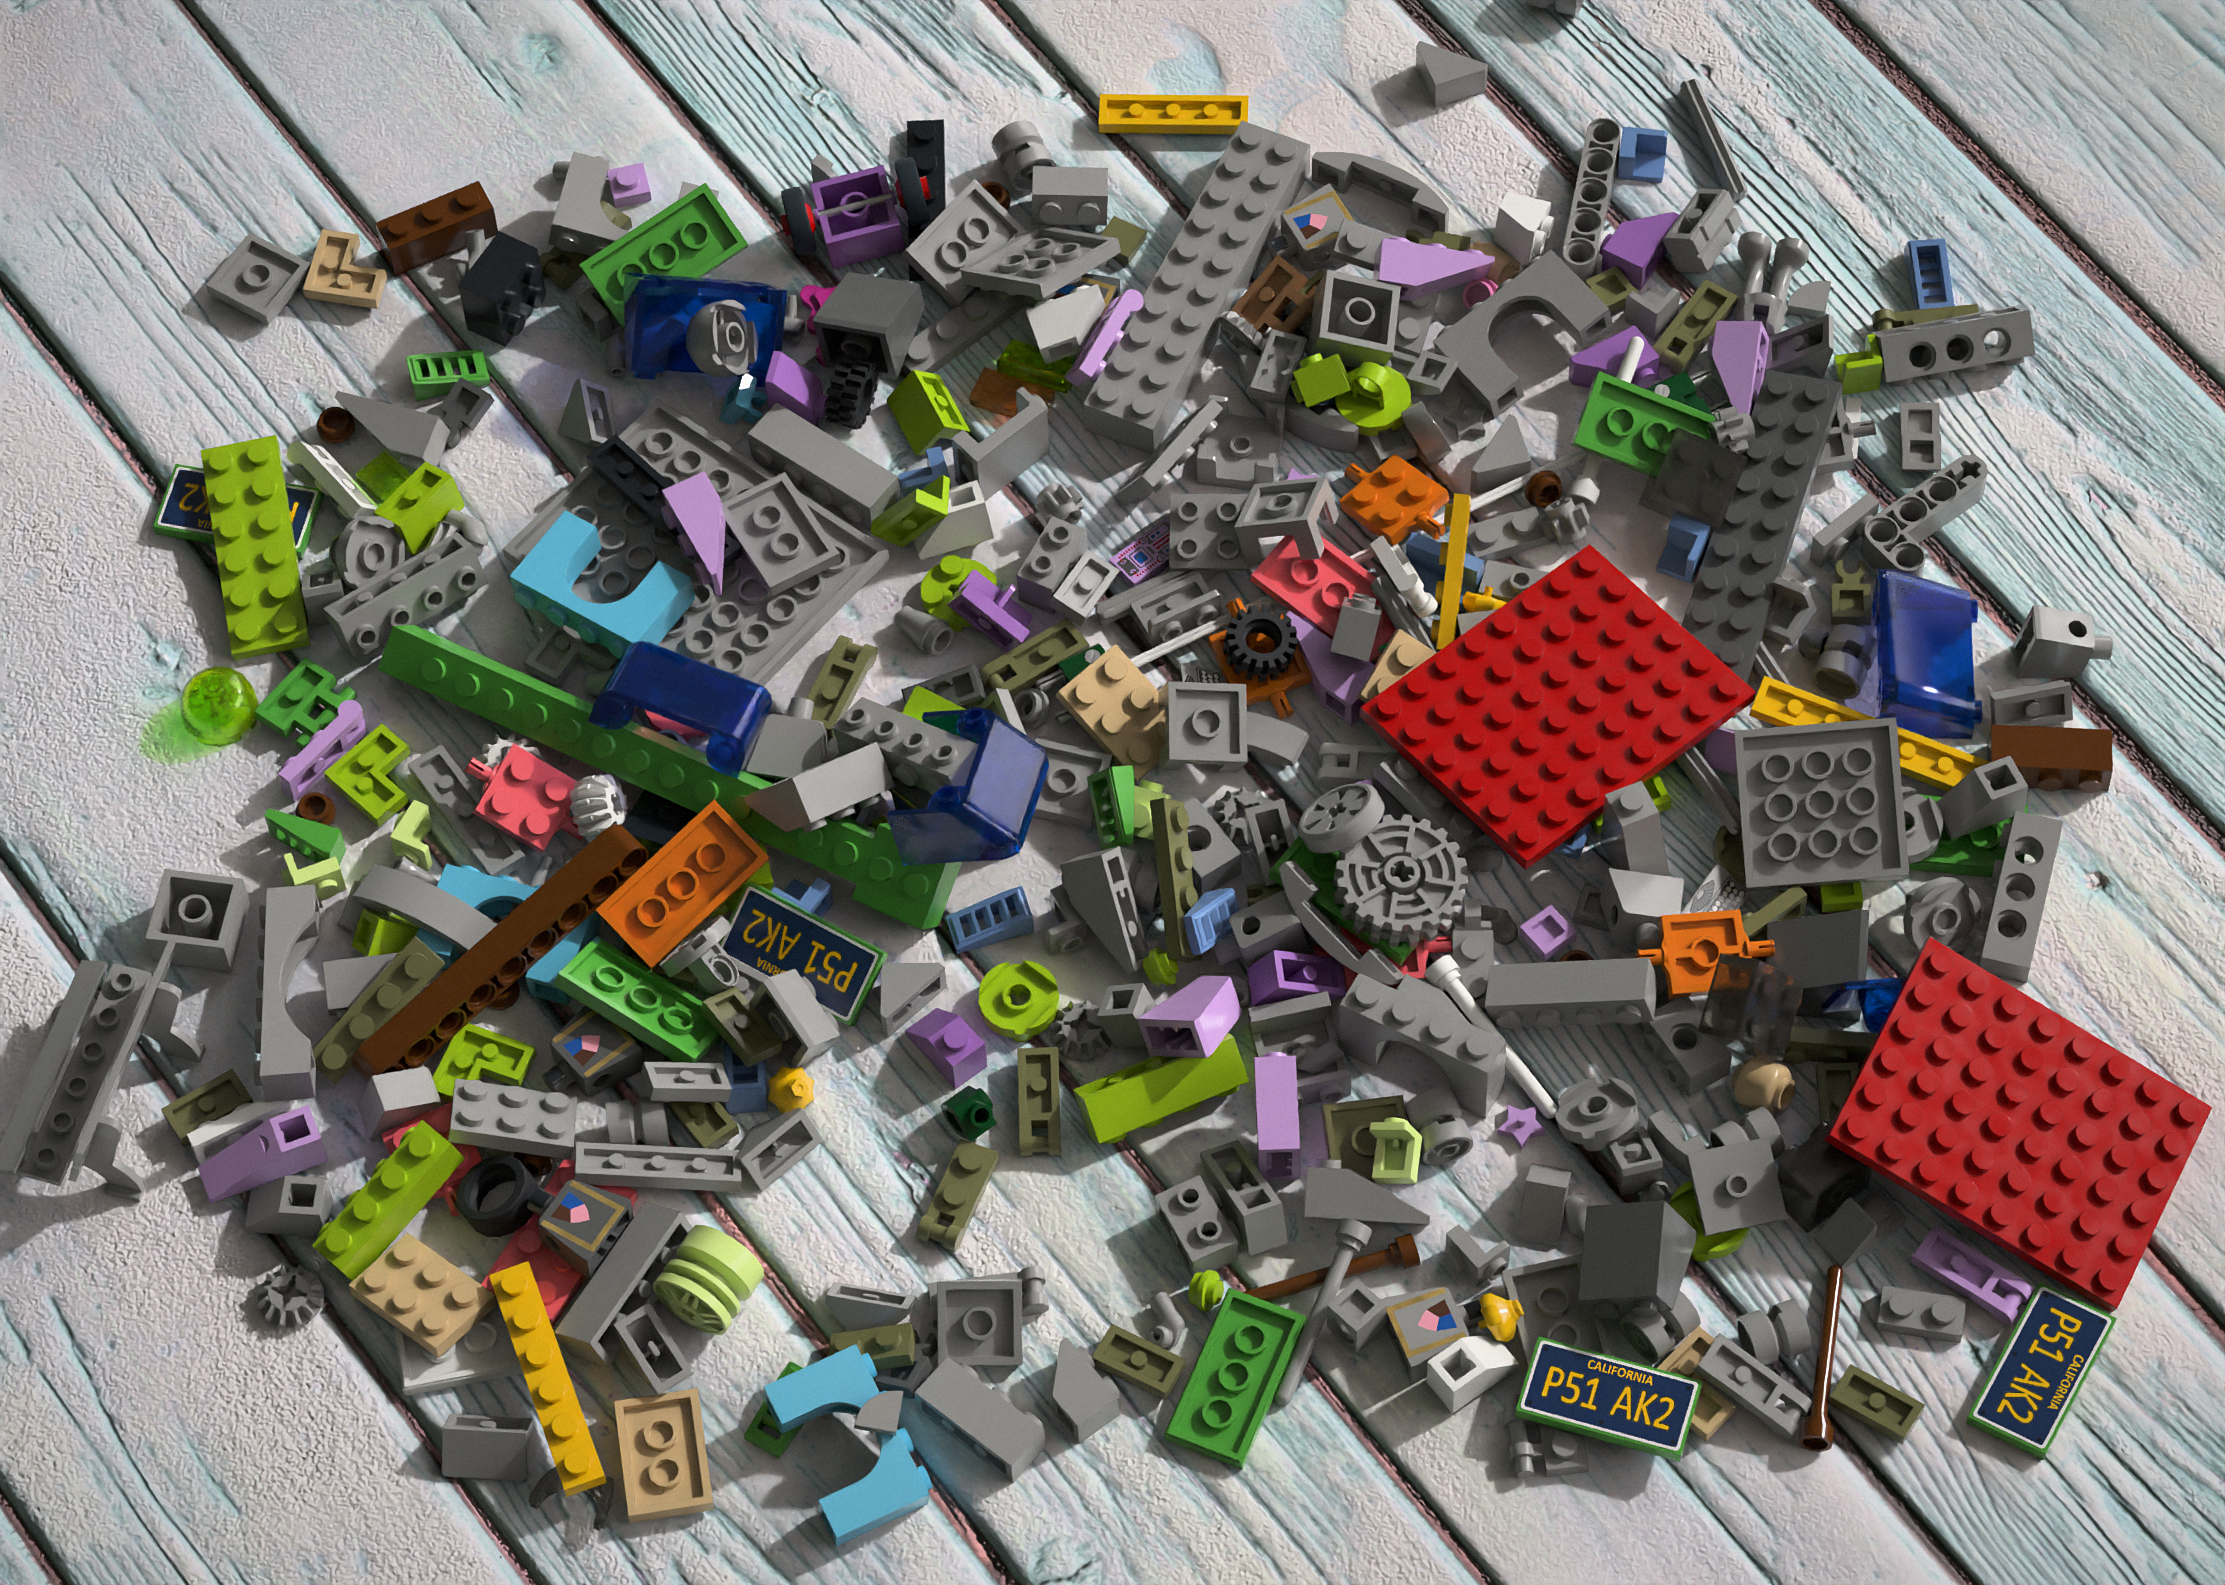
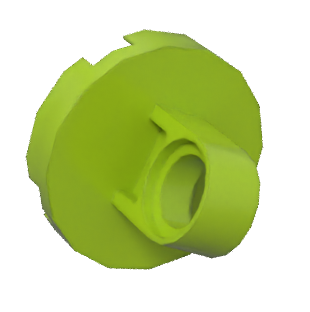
(1376, 398)

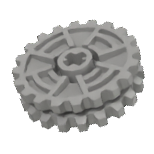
(1401, 882)

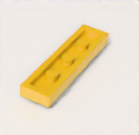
(1172, 113)
(1453, 557)

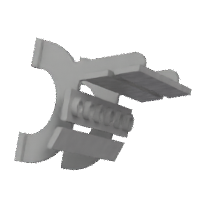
(103, 1028)

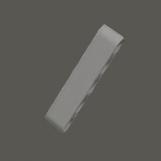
(1592, 197)

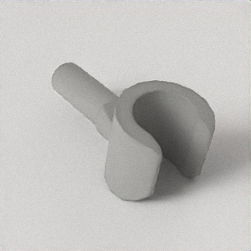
(793, 328)

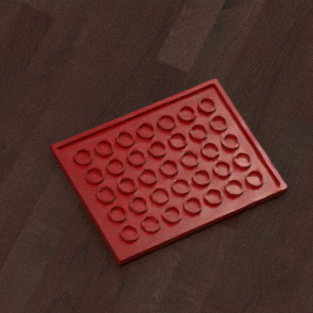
(1556, 705)
(2019, 1124)

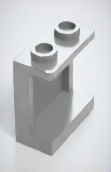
(1005, 451)
(1309, 1023)

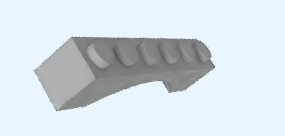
(285, 1053)

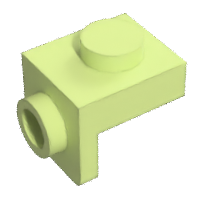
(1142, 812)
(410, 831)
(325, 876)
(1396, 1151)

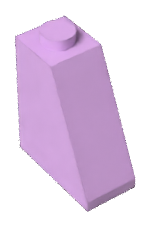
(1192, 1019)
(1277, 1116)

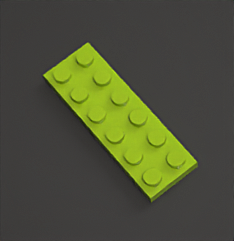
(255, 548)

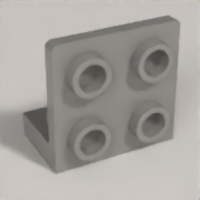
(1205, 532)

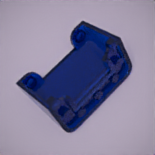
(662, 306)
(1925, 655)
(690, 694)

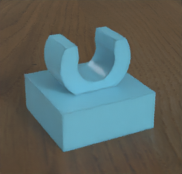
(739, 400)

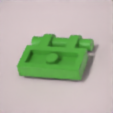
(297, 697)

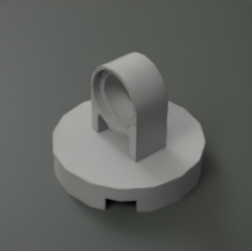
(366, 550)
(1943, 911)
(702, 954)

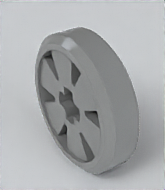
(1340, 818)

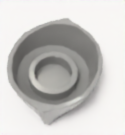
(1425, 433)

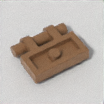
(1272, 294)

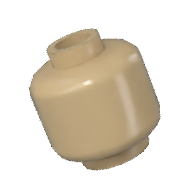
(1763, 1084)

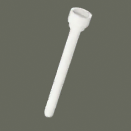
(1585, 486)
(1445, 975)

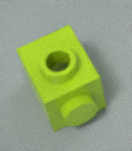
(1320, 379)

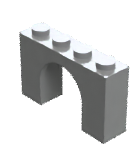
(579, 218)
(1543, 289)
(1471, 1057)

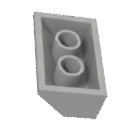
(825, 790)

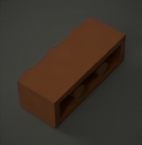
(435, 228)
(2056, 756)

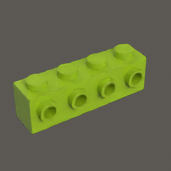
(1157, 1088)
(388, 1200)

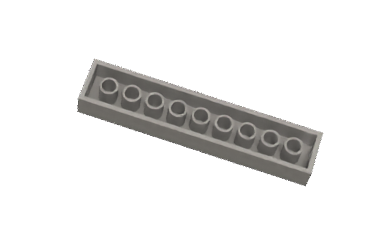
(1194, 285)

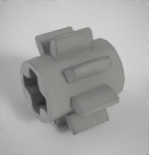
(1731, 429)
(1060, 503)
(1565, 521)

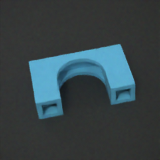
(561, 555)
(495, 898)
(844, 1385)

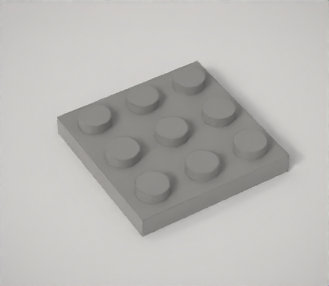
(1041, 262)

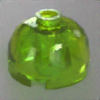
(218, 706)

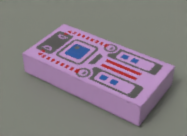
(1145, 555)

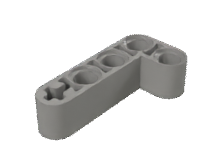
(1958, 486)

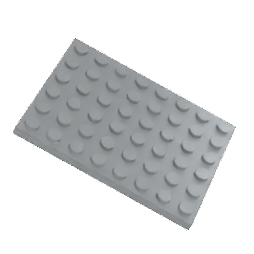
(743, 627)

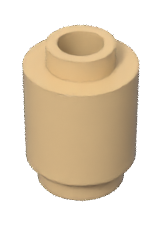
(1504, 265)

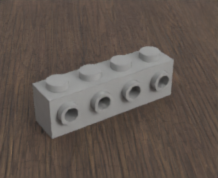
(823, 465)
(406, 595)
(911, 748)
(1571, 993)
(622, 1283)

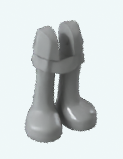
(1788, 258)

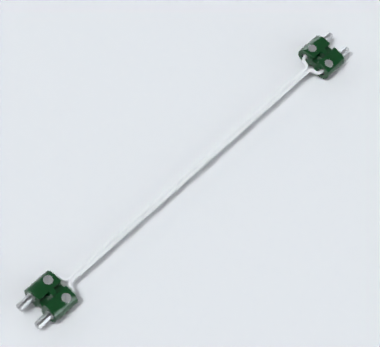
(1677, 387)

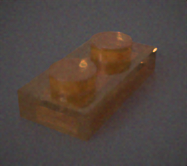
(998, 392)

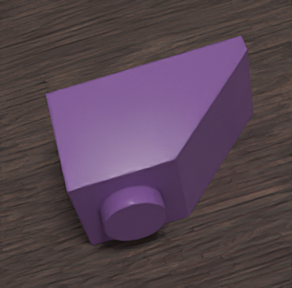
(1637, 247)
(1608, 358)
(795, 388)
(1294, 975)
(949, 1045)

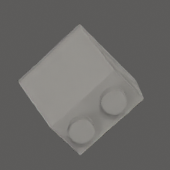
(796, 1017)

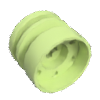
(708, 1279)

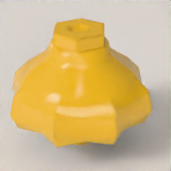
(1476, 603)
(790, 1089)
(1500, 1316)

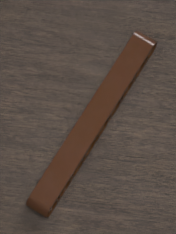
(502, 955)

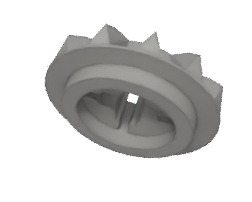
(1240, 332)
(1226, 812)
(1093, 1043)
(301, 1308)

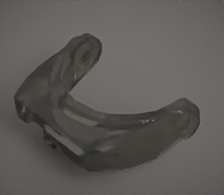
(551, 1484)

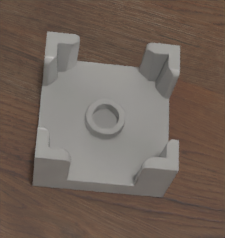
(1242, 448)
(1284, 510)
(1204, 725)

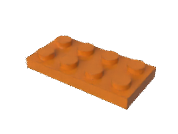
(682, 884)

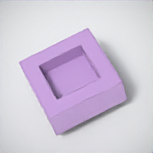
(629, 185)
(1547, 933)

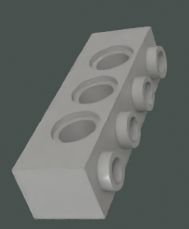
(2013, 344)
(2040, 839)

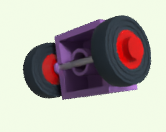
(857, 213)

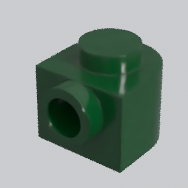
(969, 1113)

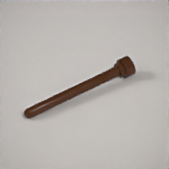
(1400, 1253)
(1816, 1432)

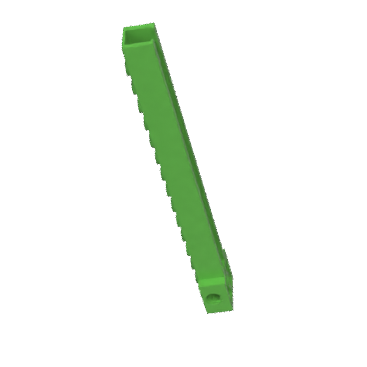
(667, 769)

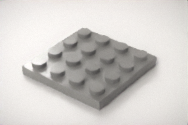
(1821, 804)

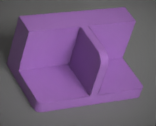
(991, 610)

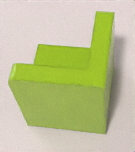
(1860, 370)
(382, 934)

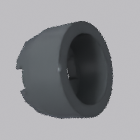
(1812, 643)

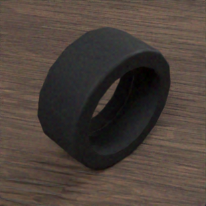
(485, 1177)

